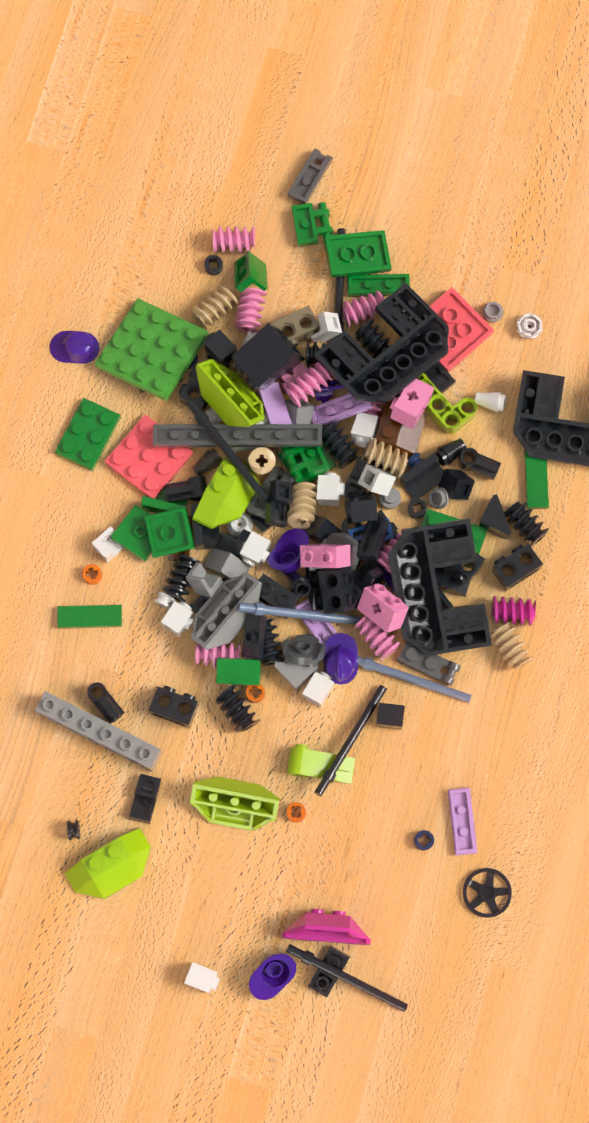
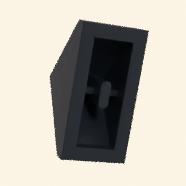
(494, 519)
(321, 529)

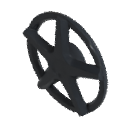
(487, 892)

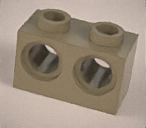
(293, 321)

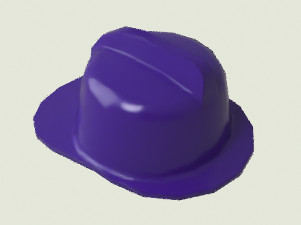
(74, 347)
(286, 552)
(341, 658)
(272, 976)

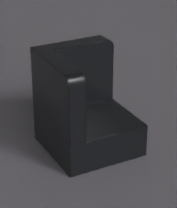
(456, 484)
(231, 544)
(369, 574)
(390, 716)

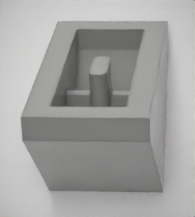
(225, 564)
(295, 674)

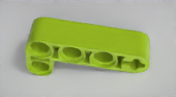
(448, 411)

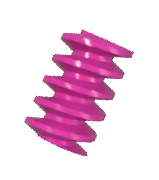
(514, 611)

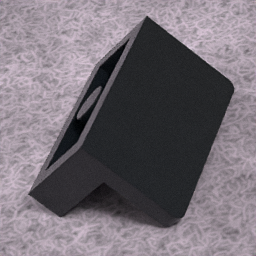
(422, 477)
(204, 537)

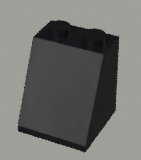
(267, 357)

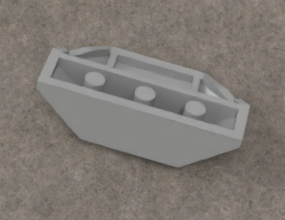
(218, 618)

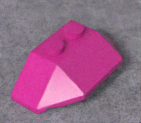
(327, 928)

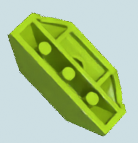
(229, 395)
(224, 496)
(234, 803)
(111, 866)

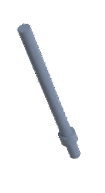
(260, 609)
(369, 664)

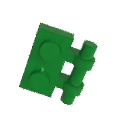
(305, 225)
(313, 461)

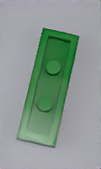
(385, 283)
(536, 482)
(89, 616)

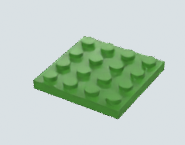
(151, 349)

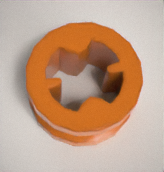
(87, 578)
(260, 697)
(289, 812)

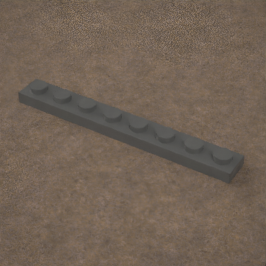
(236, 436)

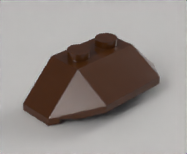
(397, 434)

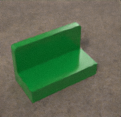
(250, 270)
(161, 503)
(238, 671)

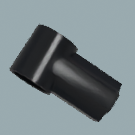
(481, 464)
(186, 490)
(106, 704)

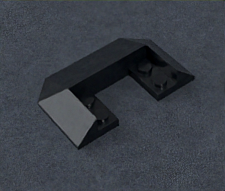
(419, 348)
(538, 422)
(415, 582)

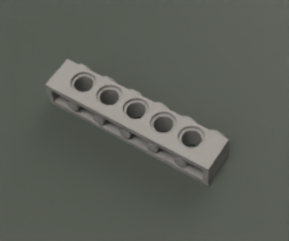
(98, 731)

